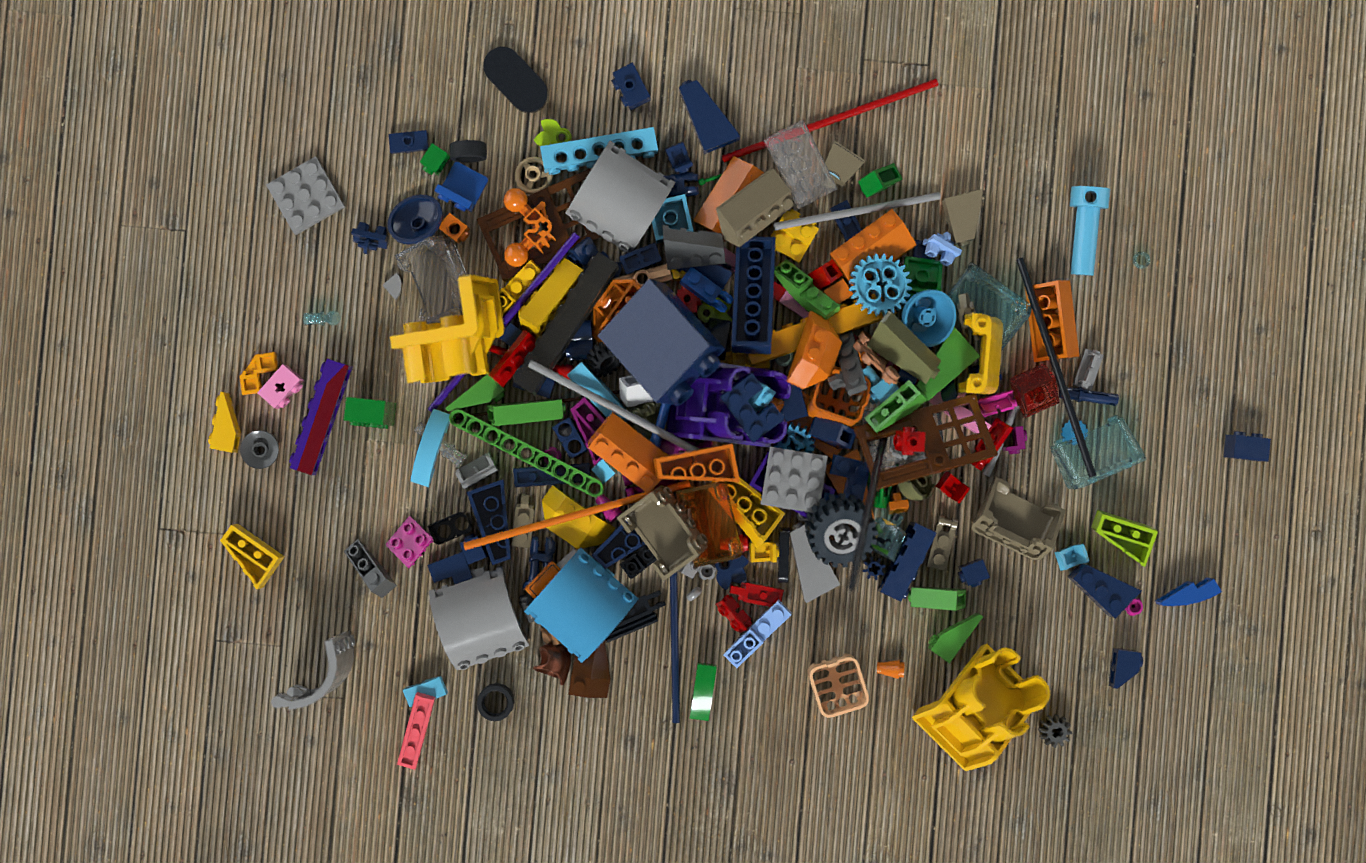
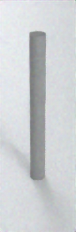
(1010, 419)

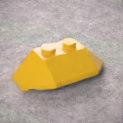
(579, 532)

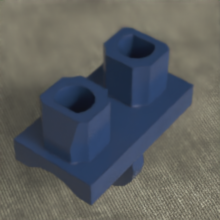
(370, 240)

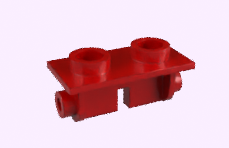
(738, 621)

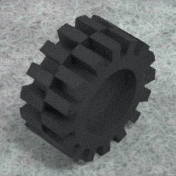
(602, 360)

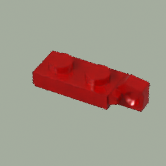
(999, 432)
(757, 593)

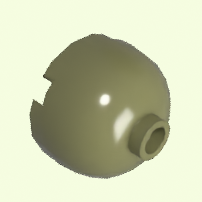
(918, 488)

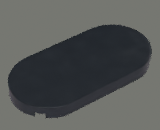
(515, 79)

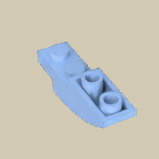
(757, 633)

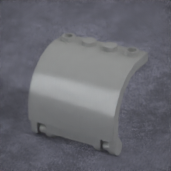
(619, 198)
(477, 620)
(340, 659)

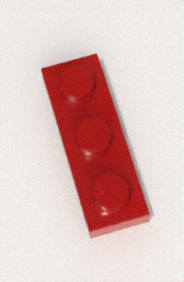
(513, 358)

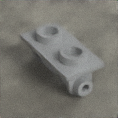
(1088, 369)

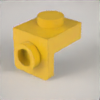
(766, 552)

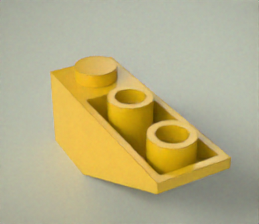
(226, 430)

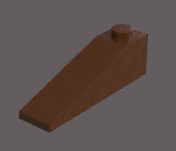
(591, 676)

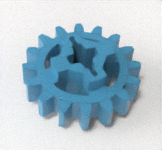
(798, 436)

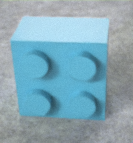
(673, 214)

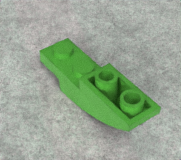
(801, 288)

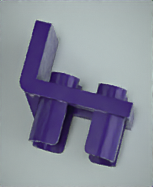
(707, 416)

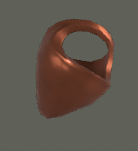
(554, 661)

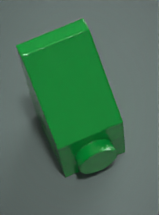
(880, 180)

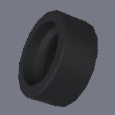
(468, 151)
(481, 704)

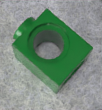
(434, 160)

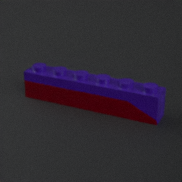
(321, 417)

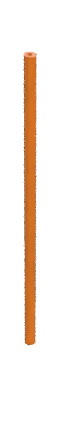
(566, 517)

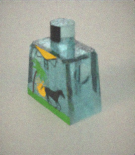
(889, 536)

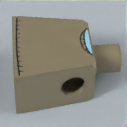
(842, 163)

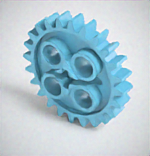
(897, 283)

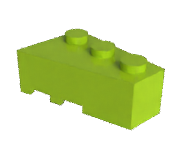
(1127, 535)

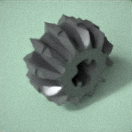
(1051, 737)

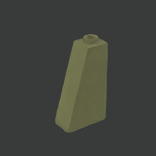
(904, 349)

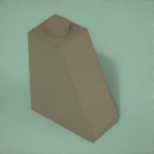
(962, 216)

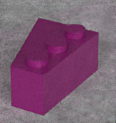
(588, 420)

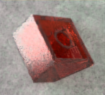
(1035, 390)

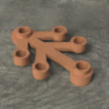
(889, 373)

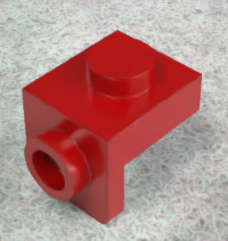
(952, 487)

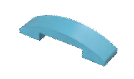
(429, 447)

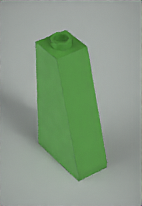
(955, 357)
(525, 412)

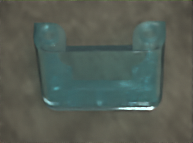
(992, 299)
(1110, 449)

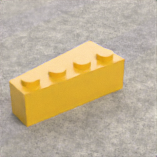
(752, 517)

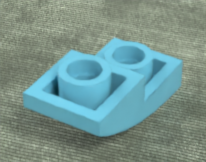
(433, 687)

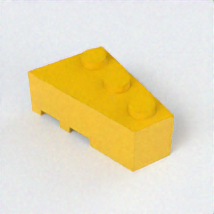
(252, 554)

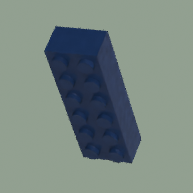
(754, 296)

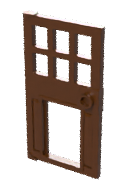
(503, 216)
(935, 452)

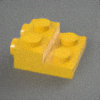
(795, 240)

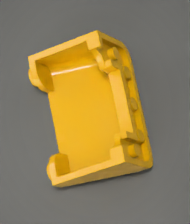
(990, 355)

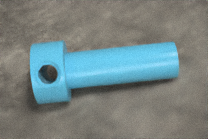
(1086, 227)

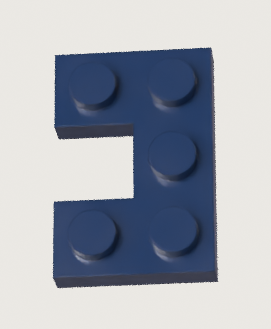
(752, 423)
(855, 473)

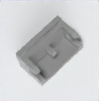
(476, 470)

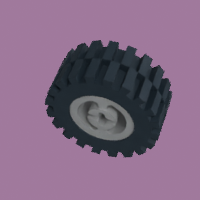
(828, 520)

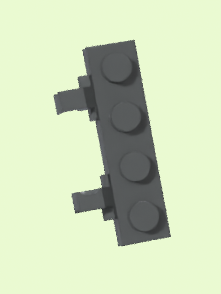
(852, 372)

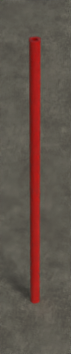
(841, 116)

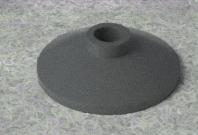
(250, 449)

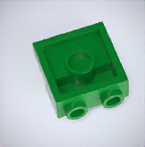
(924, 273)

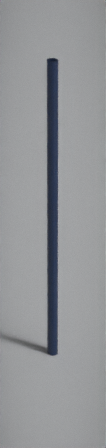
(674, 646)

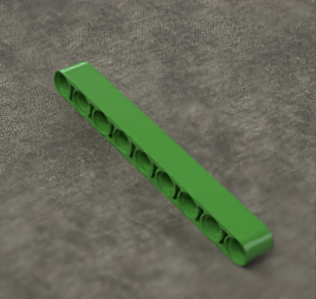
(518, 449)

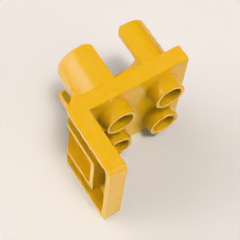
(459, 341)
(983, 708)

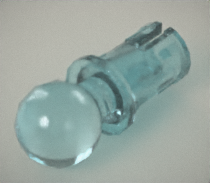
(331, 318)

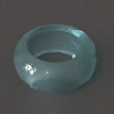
(1146, 255)

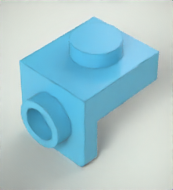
(1071, 556)

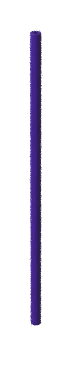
(513, 310)

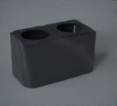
(719, 329)
(433, 528)

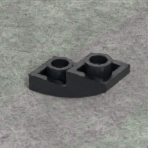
(638, 562)

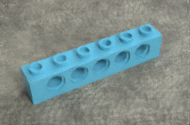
(569, 149)

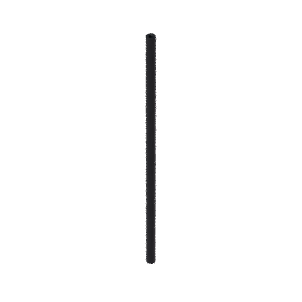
(1056, 367)
(867, 515)

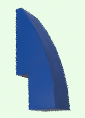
(1189, 593)

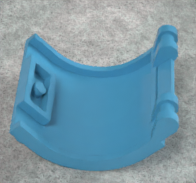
(582, 605)

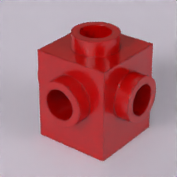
(694, 300)
(909, 441)

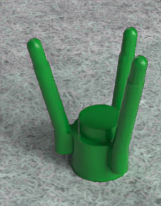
(881, 497)

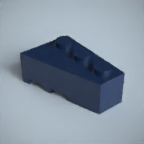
(1104, 590)

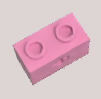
(272, 391)

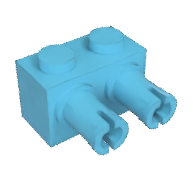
(879, 388)

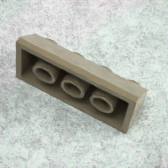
(754, 208)

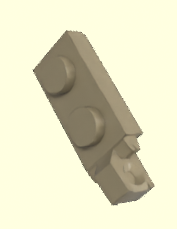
(523, 516)

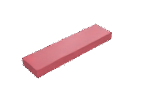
(416, 730)

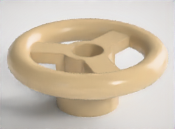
(529, 169)

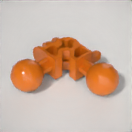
(517, 253)

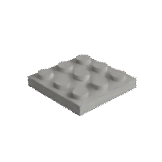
(305, 195)
(793, 479)

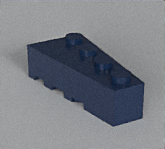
(491, 515)
(617, 546)
(910, 557)

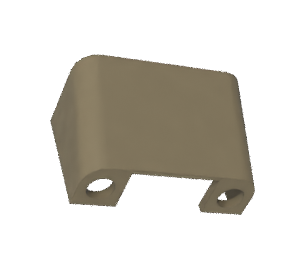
(665, 530)

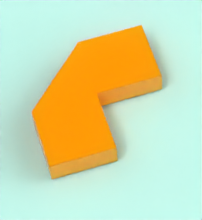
(250, 377)

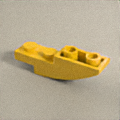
(518, 285)

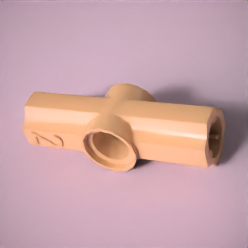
(657, 273)

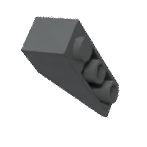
(370, 569)

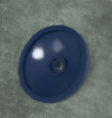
(415, 219)

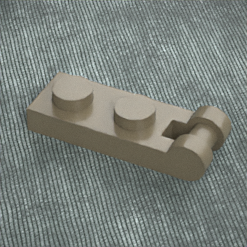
(942, 543)

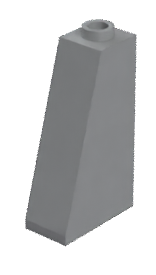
(813, 574)

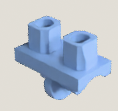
(942, 245)

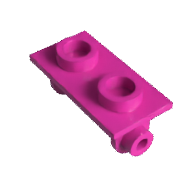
(1002, 401)

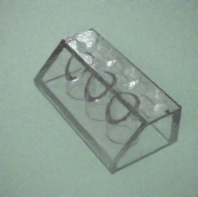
(800, 164)

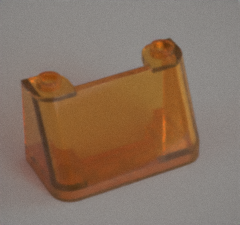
(715, 519)

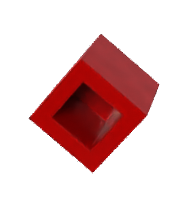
(825, 274)

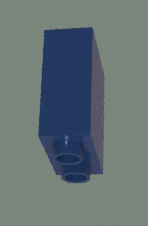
(662, 343)

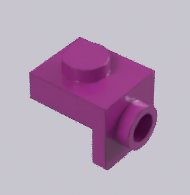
(1019, 437)

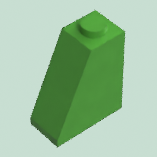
(937, 598)

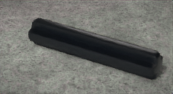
(632, 627)

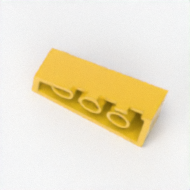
(547, 299)

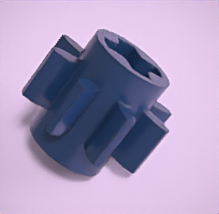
(877, 571)

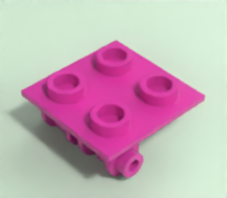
(409, 542)

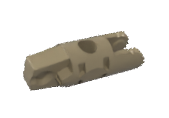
(965, 307)

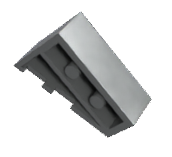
(692, 249)

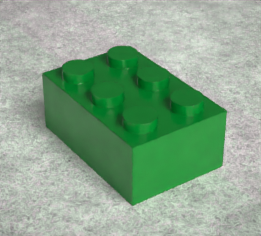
(369, 412)

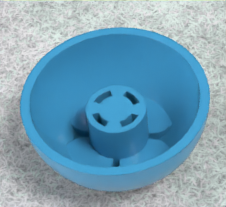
(930, 316)

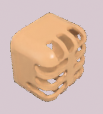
(837, 687)

